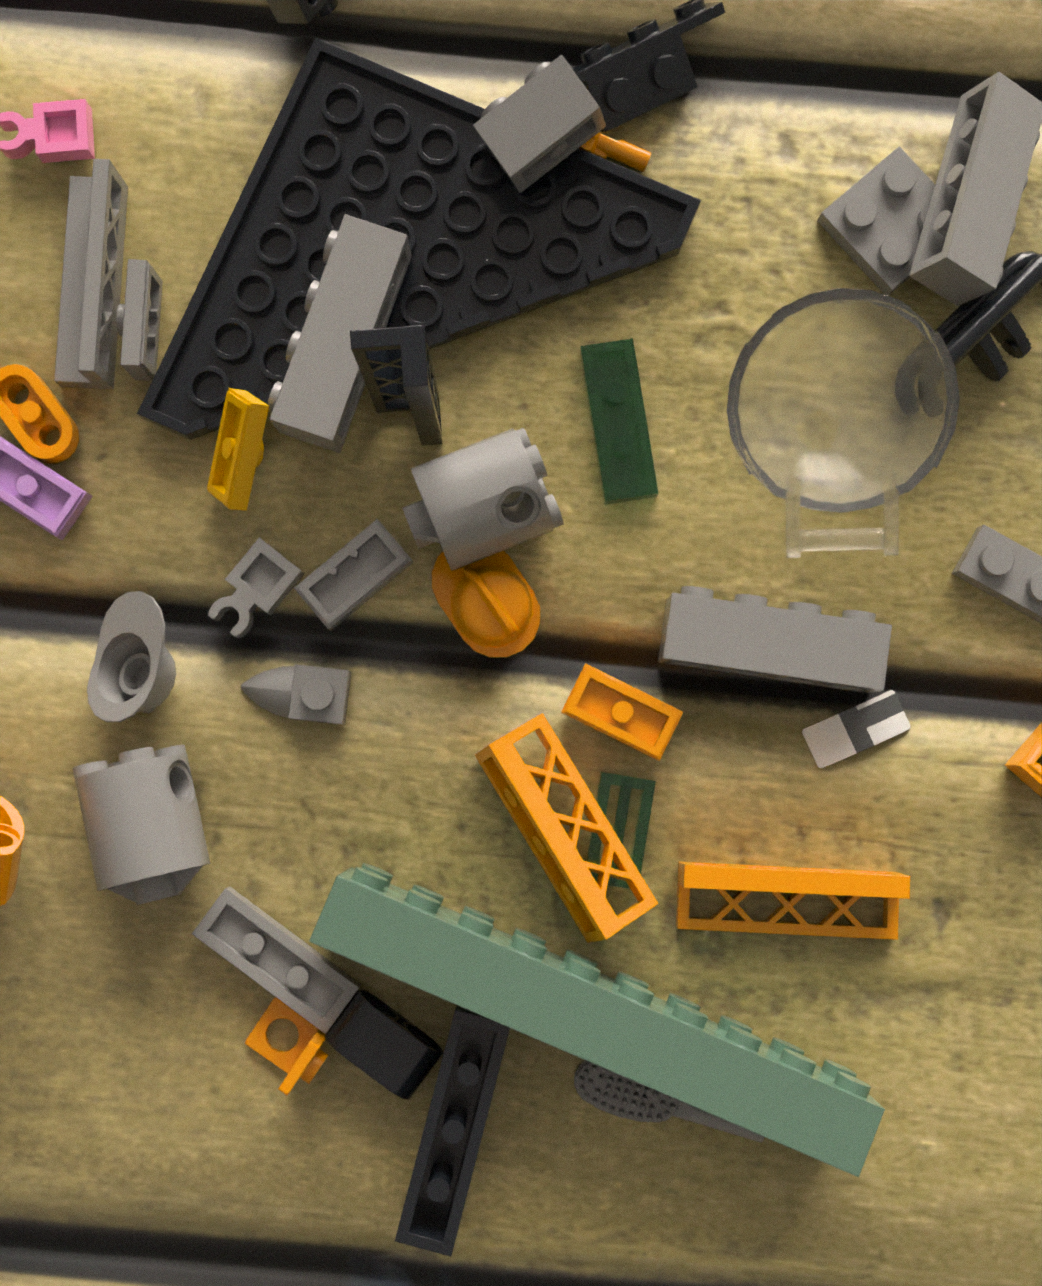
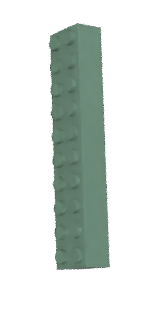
(600, 1017)

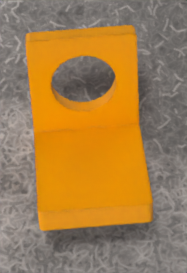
(301, 1060)

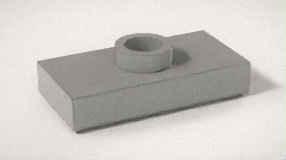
(140, 320)
(353, 575)

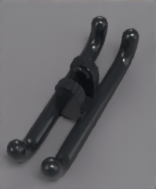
(970, 325)

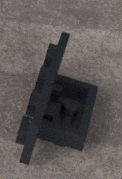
(646, 68)

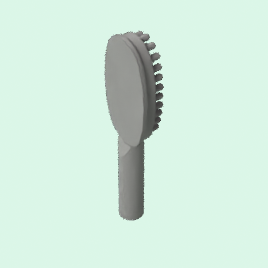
(640, 1103)

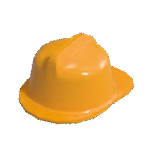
(488, 604)

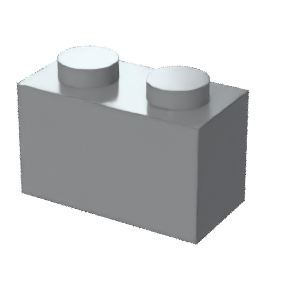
(540, 122)

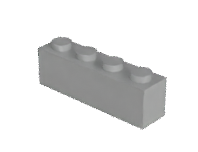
(978, 191)
(353, 294)
(775, 642)

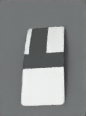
(856, 729)

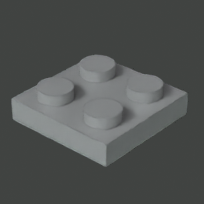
(882, 219)

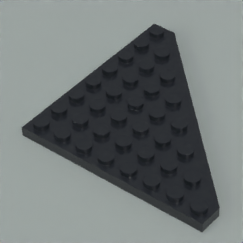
(412, 162)

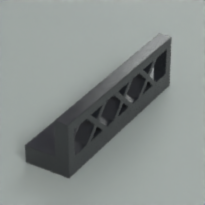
(400, 375)

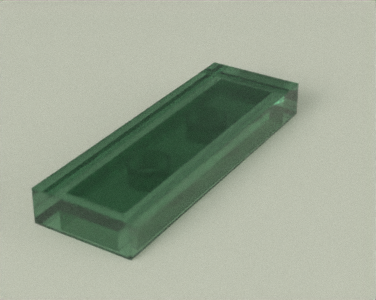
(618, 421)

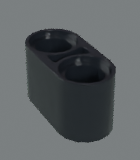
(384, 1044)

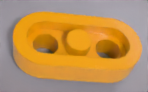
(36, 416)

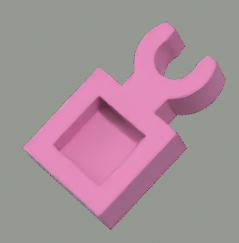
(56, 132)

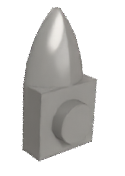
(302, 692)

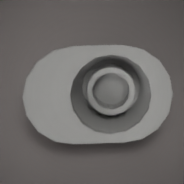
(131, 661)

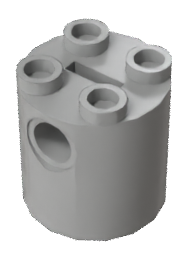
(483, 499)
(142, 823)

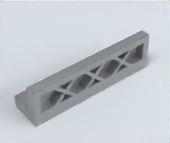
(91, 279)

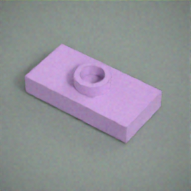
(39, 491)

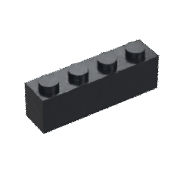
(452, 1132)

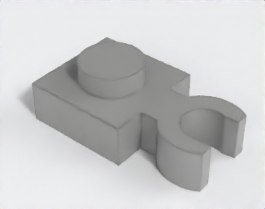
(261, 580)

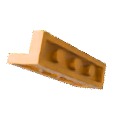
(550, 842)
(799, 882)

